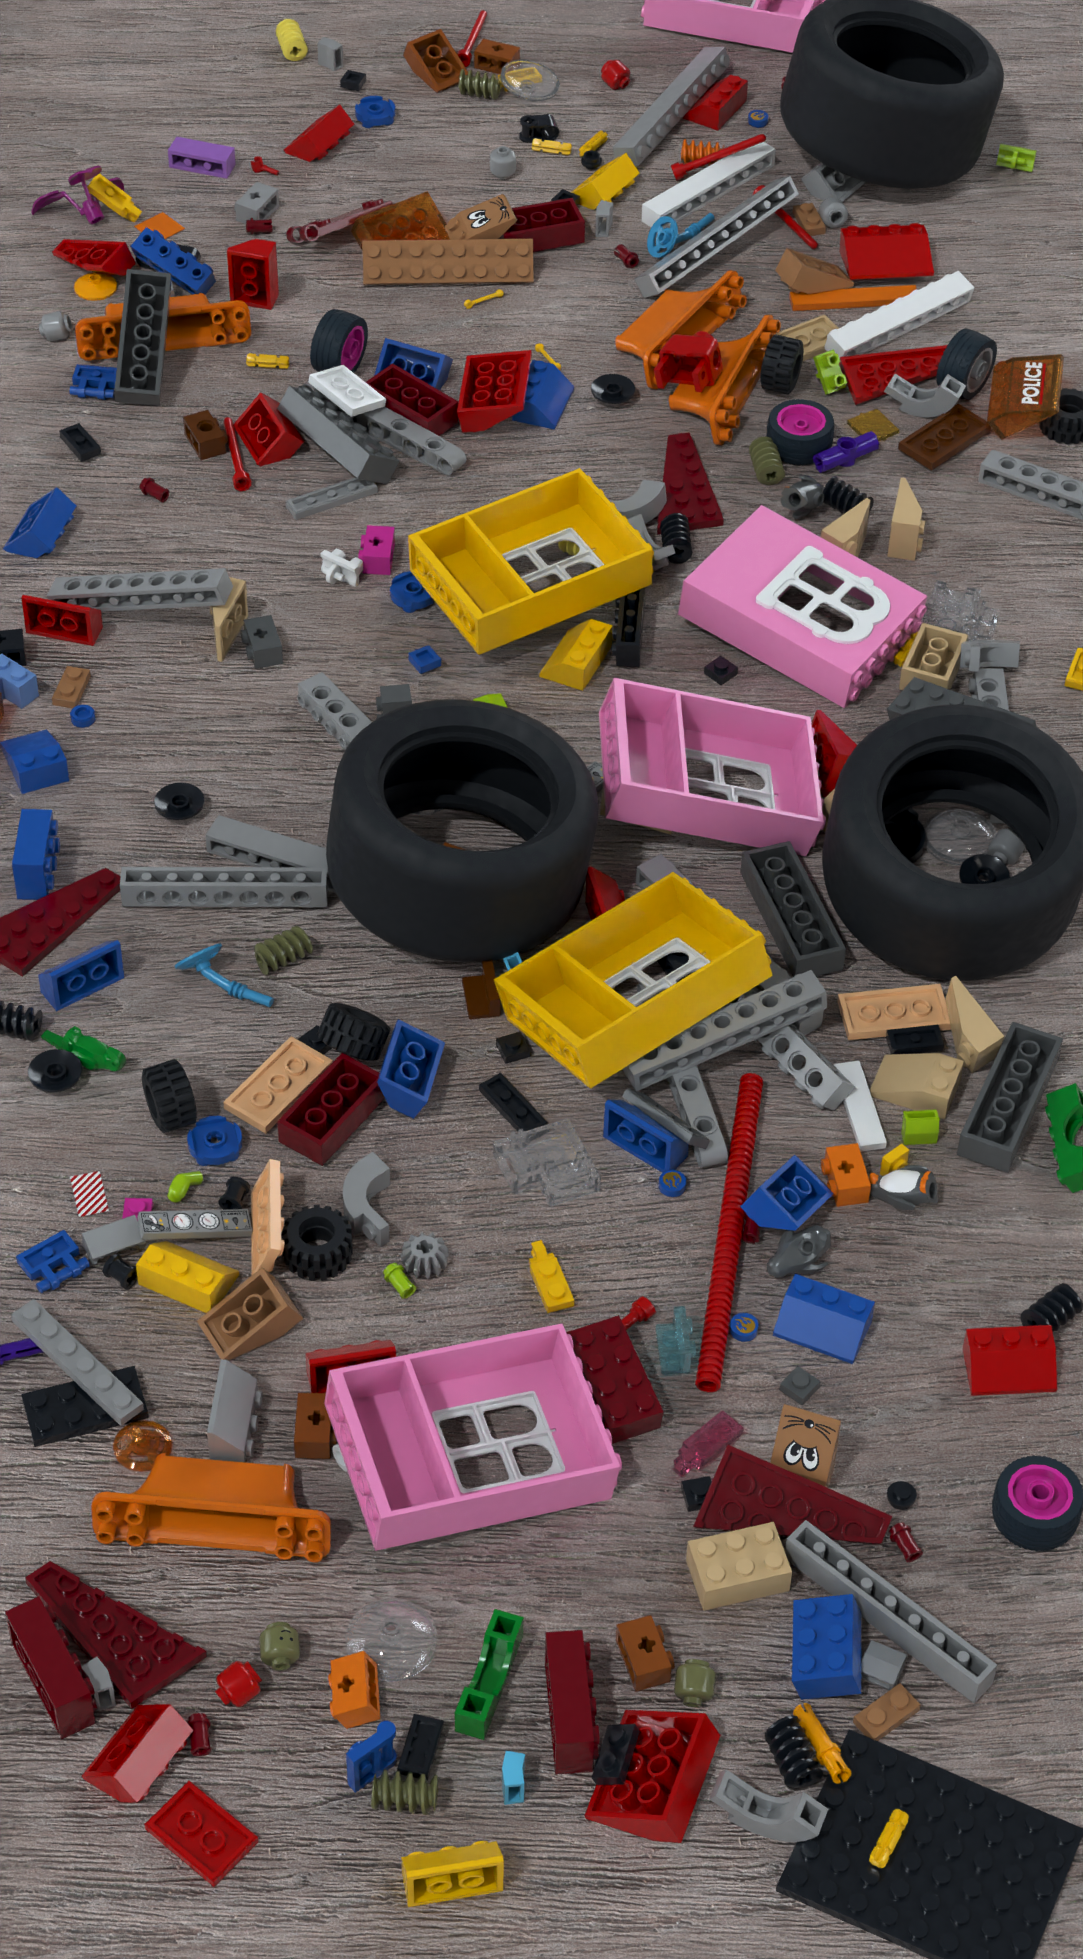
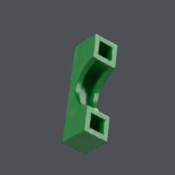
(1066, 1118)
(494, 1665)

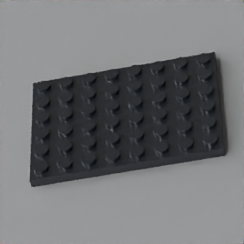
(965, 1876)

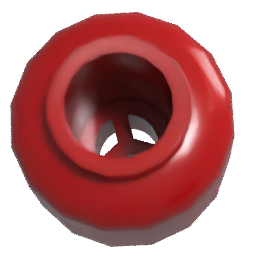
(615, 74)
(238, 1684)

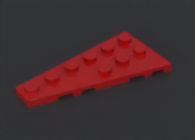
(871, 373)

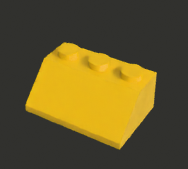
(607, 182)
(579, 654)
(184, 1275)
(452, 1873)

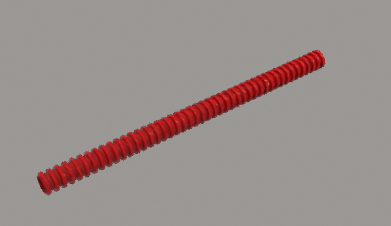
(729, 1234)

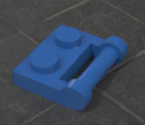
(365, 1758)

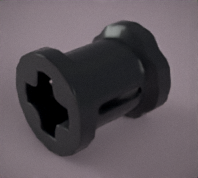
(234, 1194)
(120, 1271)

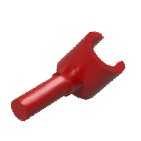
(258, 166)

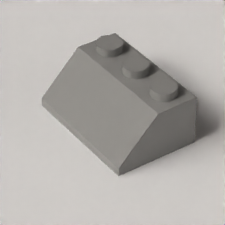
(827, 183)
(233, 1414)

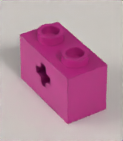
(377, 549)

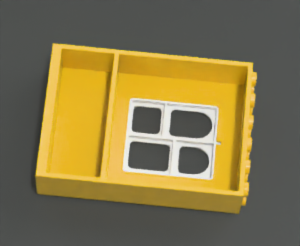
(468, 557)
(567, 994)

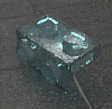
(674, 1343)

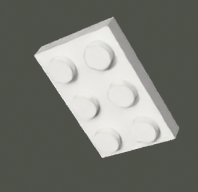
(347, 390)

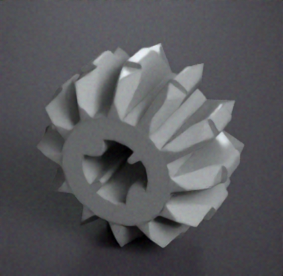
(424, 1255)

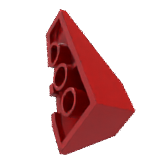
(97, 256)
(832, 750)

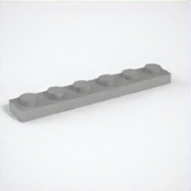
(77, 1362)

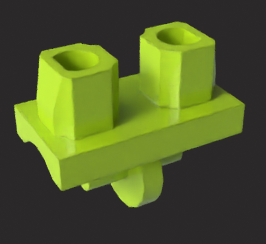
(1016, 157)
(829, 371)

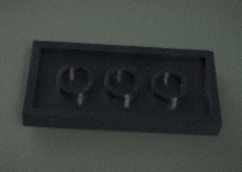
(70, 1412)

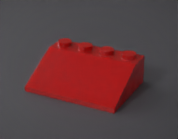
(886, 251)
(492, 388)
(661, 1778)

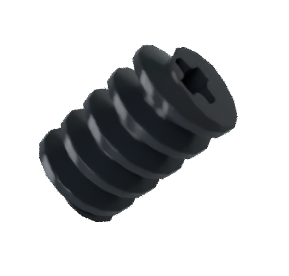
(843, 496)
(676, 533)
(19, 1023)
(1053, 1308)
(792, 1753)

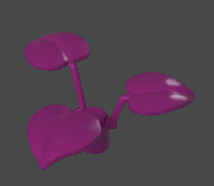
(90, 208)

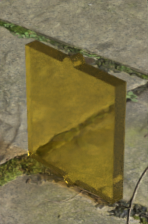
(874, 422)

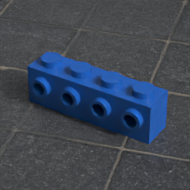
(169, 258)

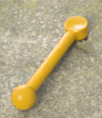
(468, 303)
(540, 348)

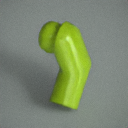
(182, 1183)

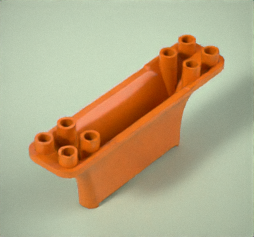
(683, 315)
(190, 325)
(728, 395)
(215, 1508)

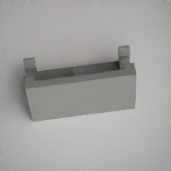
(112, 1238)

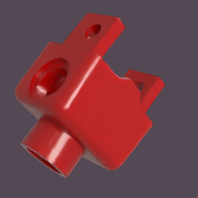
(695, 361)

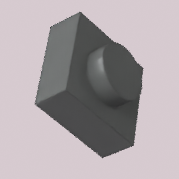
(799, 1385)

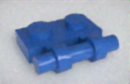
(93, 377)
(48, 1255)

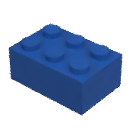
(35, 854)
(826, 1647)

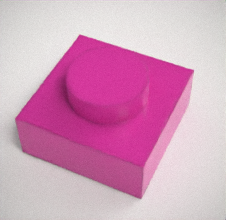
(133, 1206)

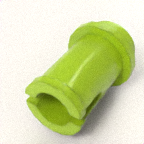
(395, 1275)

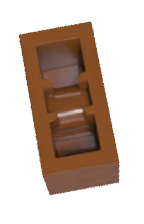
(493, 55)
(313, 1427)
(644, 1653)

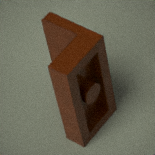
(481, 993)

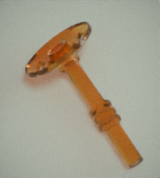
(138, 1441)

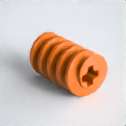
(693, 152)

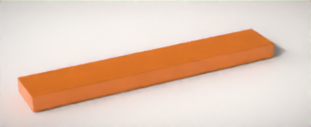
(849, 297)

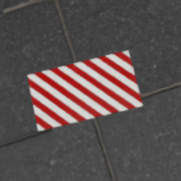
(89, 1193)

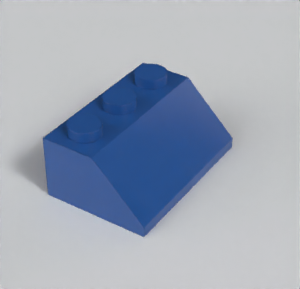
(421, 363)
(545, 396)
(41, 525)
(82, 975)
(409, 1068)
(643, 1136)
(787, 1197)
(824, 1318)

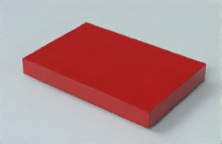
(201, 1833)

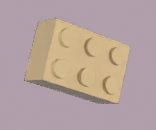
(933, 656)
(738, 1566)

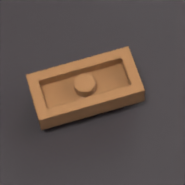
(809, 219)
(71, 687)
(886, 1713)

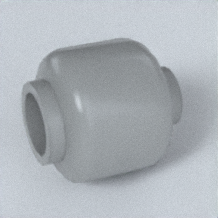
(502, 162)
(833, 212)
(55, 326)
(1006, 846)

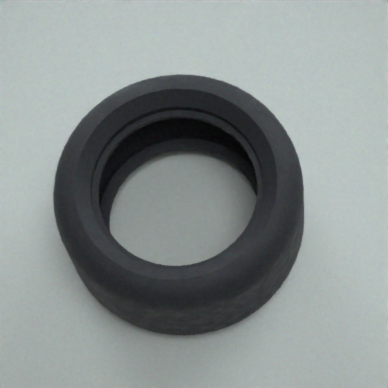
(891, 91)
(970, 760)
(448, 898)

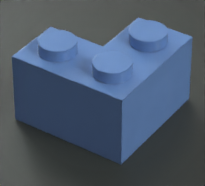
(17, 683)

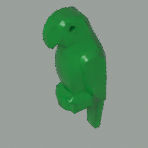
(90, 1051)

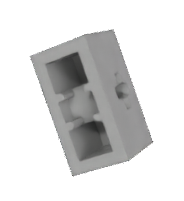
(257, 203)

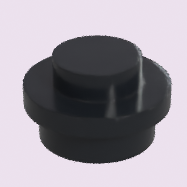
(591, 159)
(901, 1495)

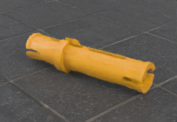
(827, 1751)

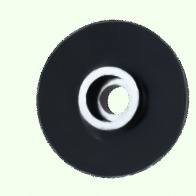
(613, 388)
(179, 801)
(982, 867)
(55, 1070)

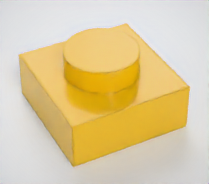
(894, 1160)

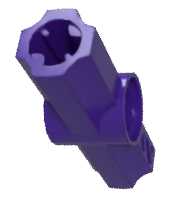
(846, 451)

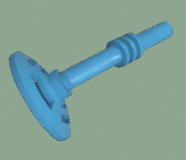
(669, 237)
(202, 963)

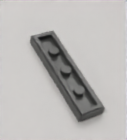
(666, 1118)

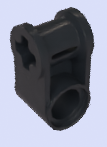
(538, 127)

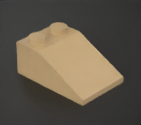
(906, 525)
(850, 529)
(229, 617)
(973, 1032)
(918, 1081)

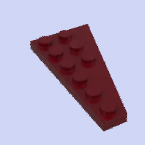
(688, 485)
(42, 925)
(756, 1492)
(128, 1644)

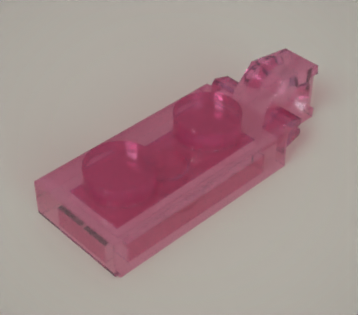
(707, 1443)

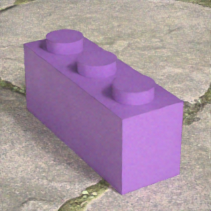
(201, 157)

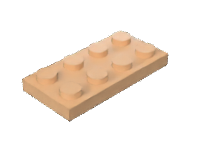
(876, 1011)
(277, 1084)
(266, 1218)

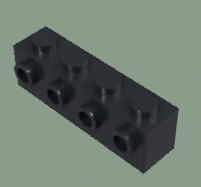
(629, 629)

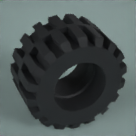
(781, 364)
(1068, 423)
(353, 1031)
(169, 1096)
(317, 1225)

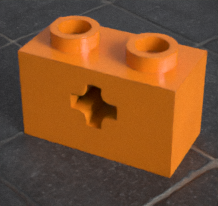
(846, 1174)
(354, 1690)

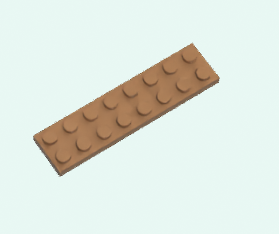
(447, 261)

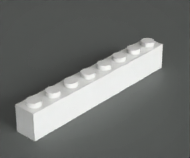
(709, 184)
(900, 316)

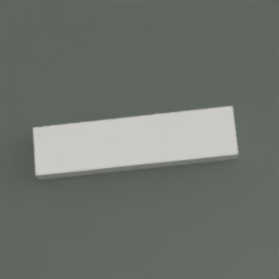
(861, 1109)

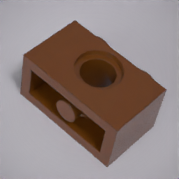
(205, 434)

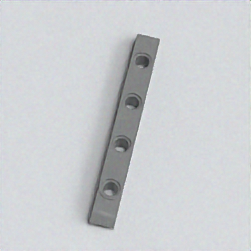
(410, 438)
(697, 1111)

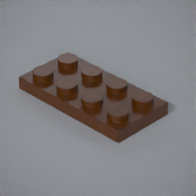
(944, 437)

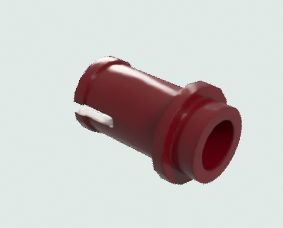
(258, 226)
(629, 258)
(149, 487)
(751, 1231)
(906, 1543)
(200, 1736)

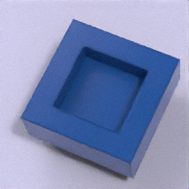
(424, 659)

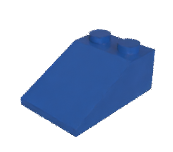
(35, 761)

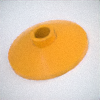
(95, 286)

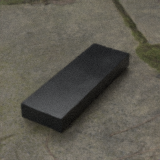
(511, 1103)

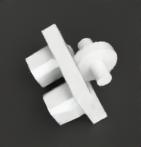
(338, 568)

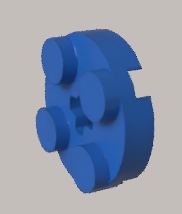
(375, 111)
(407, 599)
(214, 1153)

